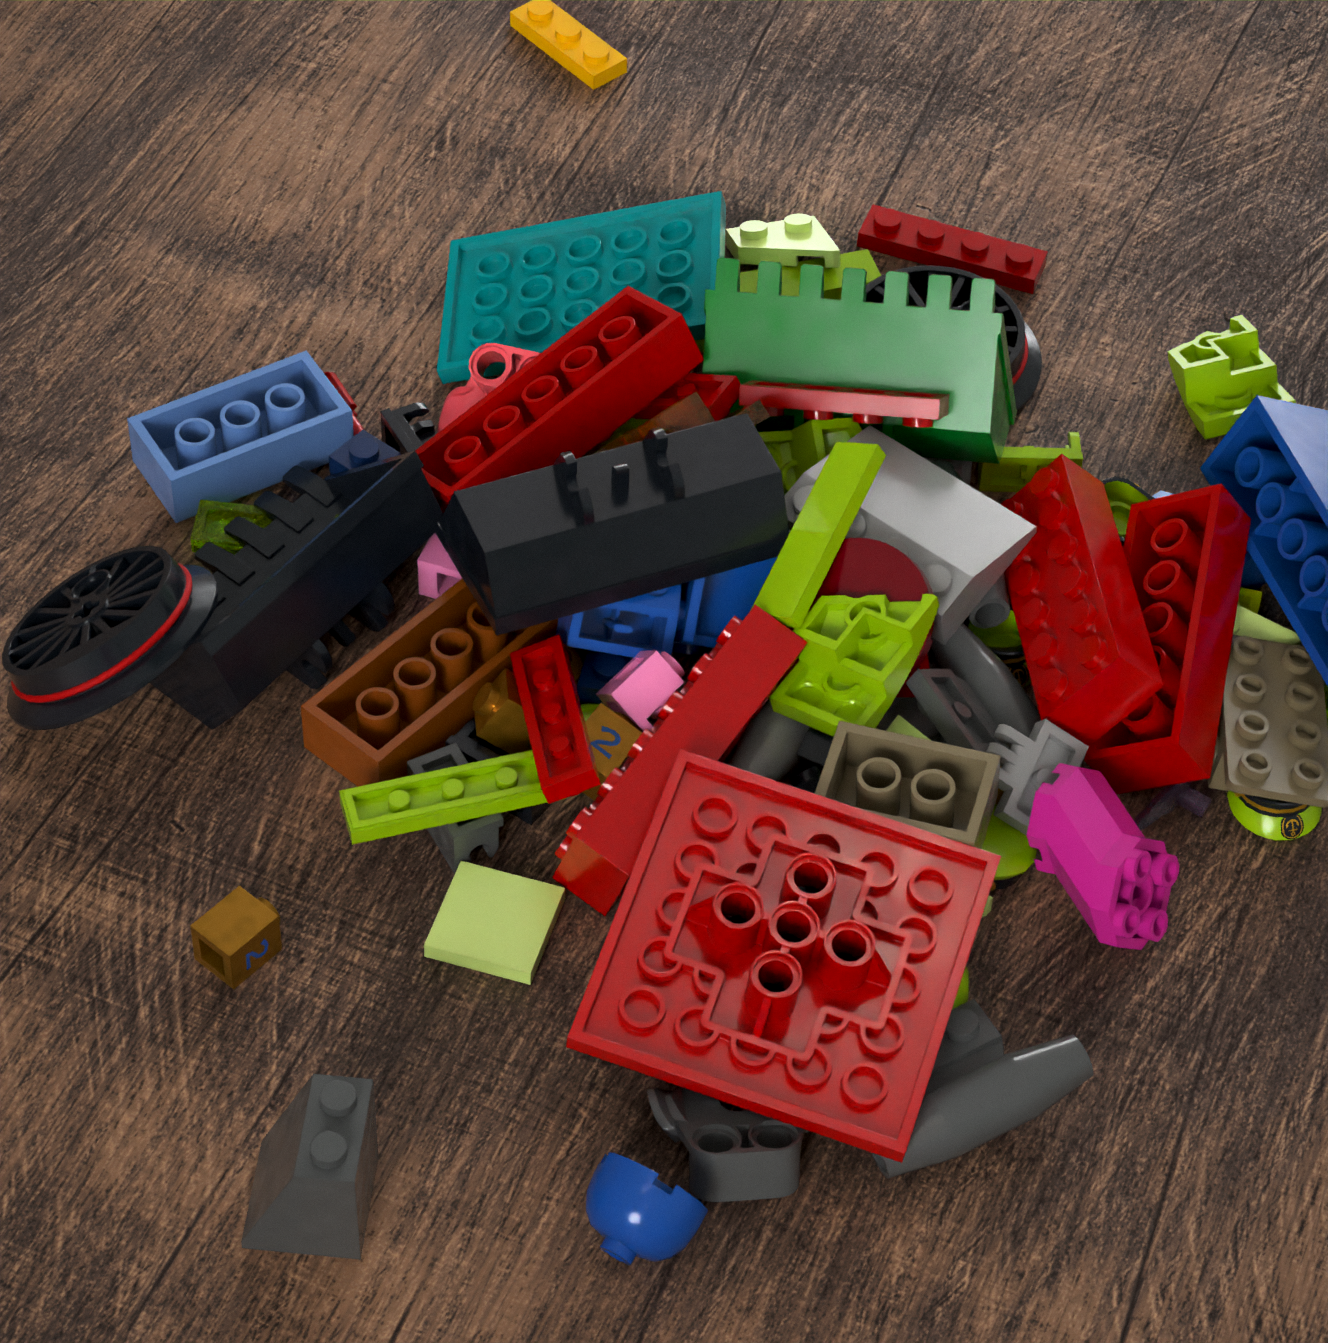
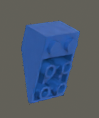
(626, 625)

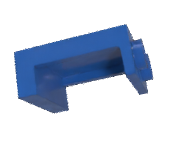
(714, 600)

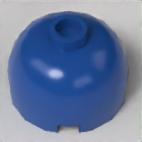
(640, 1212)

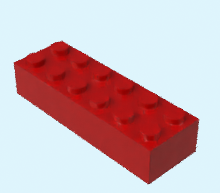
(565, 396)
(1187, 576)
(1078, 605)
(702, 718)

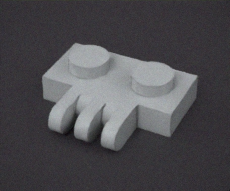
(1029, 765)

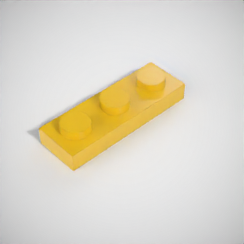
(568, 42)

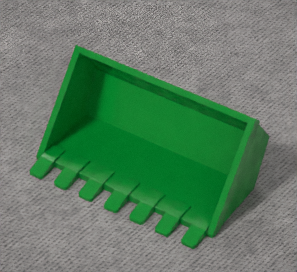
(870, 348)

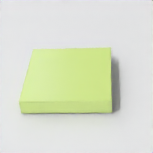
(494, 922)

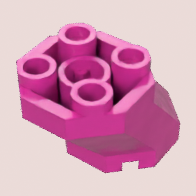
(1102, 858)

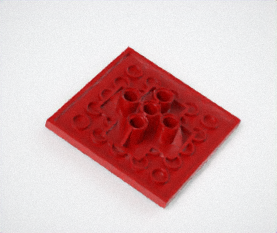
(846, 1038)

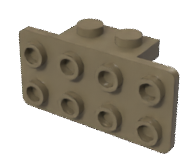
(1272, 725)

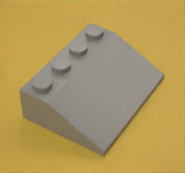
(934, 519)

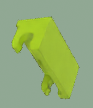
(1021, 463)

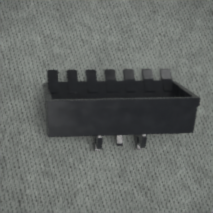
(617, 523)
(301, 581)

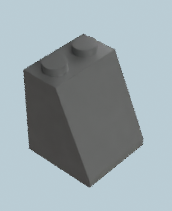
(316, 1172)

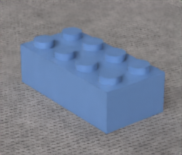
(239, 434)

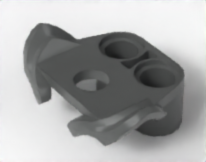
(730, 1151)

